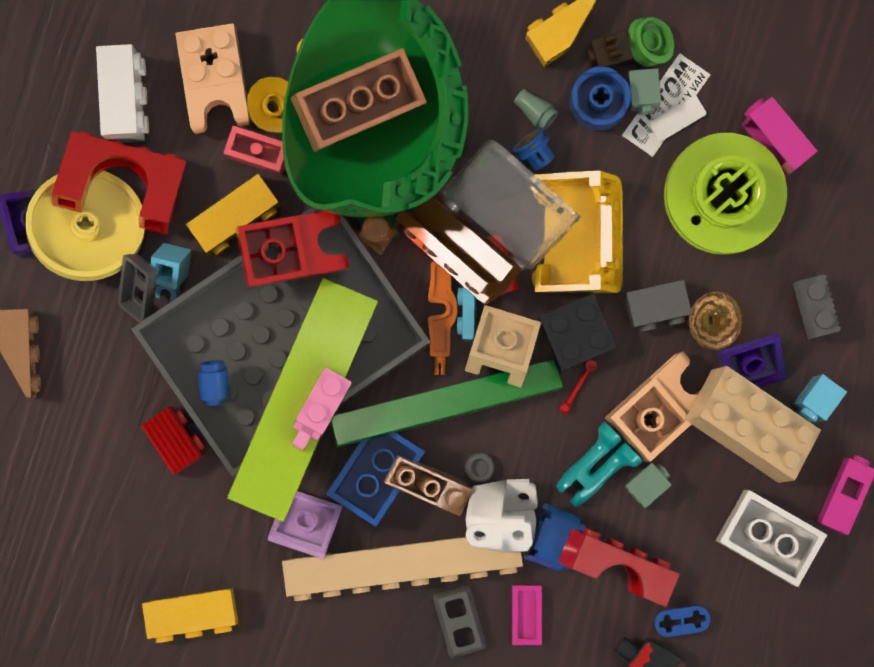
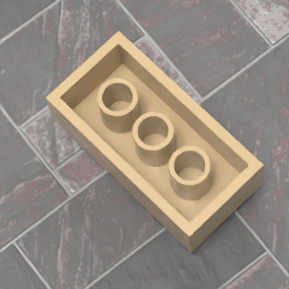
(753, 424)

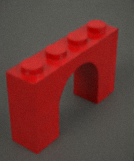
(90, 155)

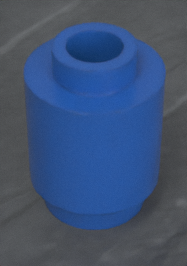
(213, 382)

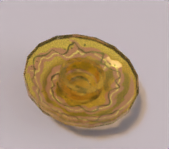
(725, 325)

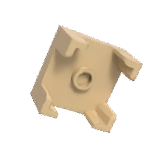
(503, 343)

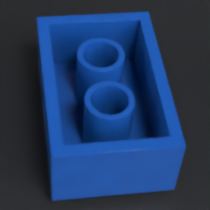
(362, 479)

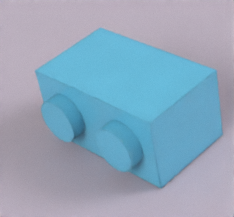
(819, 399)

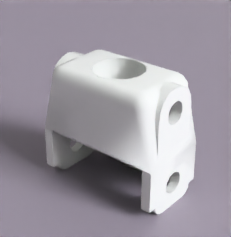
(500, 518)

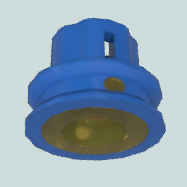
(533, 143)

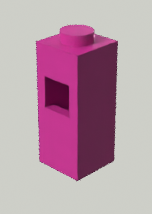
(846, 495)

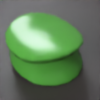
(650, 41)

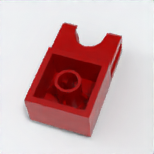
(298, 248)

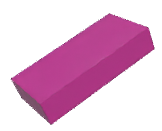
(526, 614)

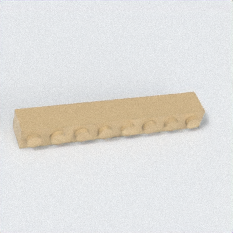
(393, 565)

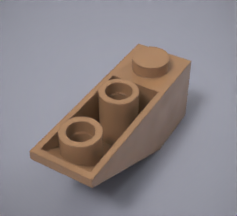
(19, 347)
(429, 484)

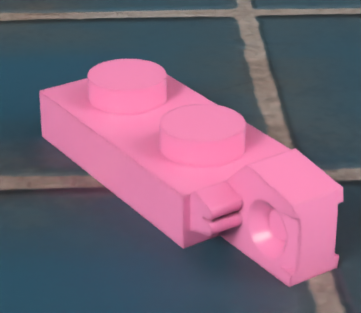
(320, 407)

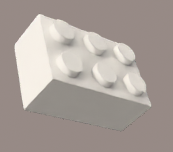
(121, 93)
(771, 537)

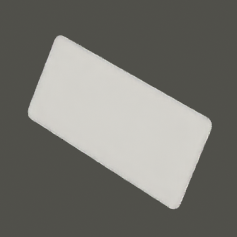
(677, 118)

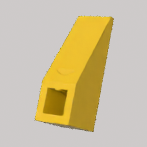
(557, 34)

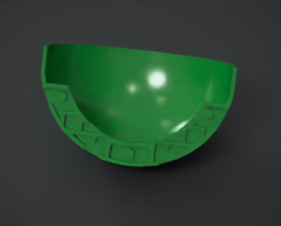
(397, 160)

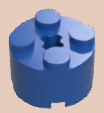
(611, 87)
(551, 536)

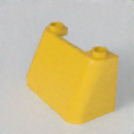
(592, 251)

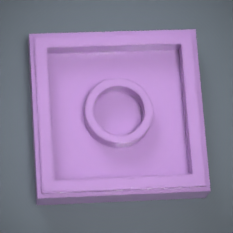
(307, 525)

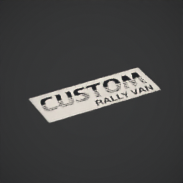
(677, 85)

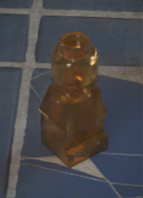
(377, 234)

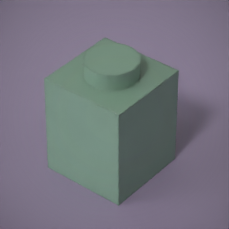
(644, 91)
(648, 484)

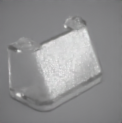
(510, 204)

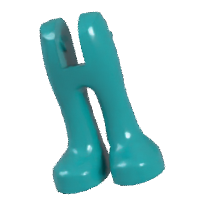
(581, 469)

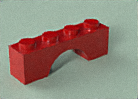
(645, 578)

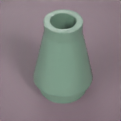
(536, 109)

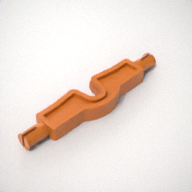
(441, 325)

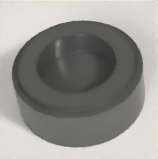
(479, 467)

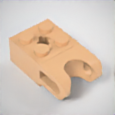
(216, 83)
(663, 399)

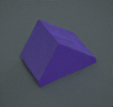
(13, 213)
(756, 360)

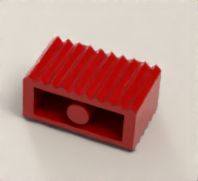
(173, 439)

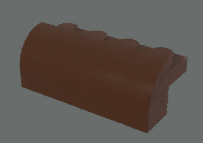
(460, 249)

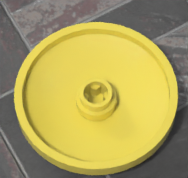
(88, 242)

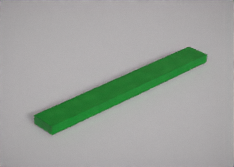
(442, 404)

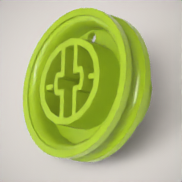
(688, 197)

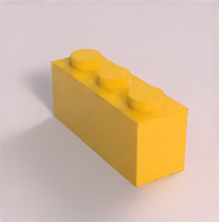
(241, 207)
(190, 615)

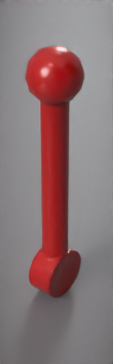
(590, 366)

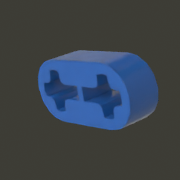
(682, 628)

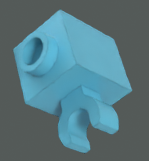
(172, 268)

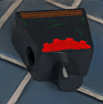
(647, 655)

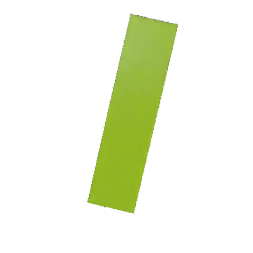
(326, 339)

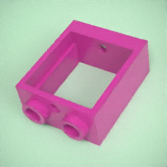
(778, 133)

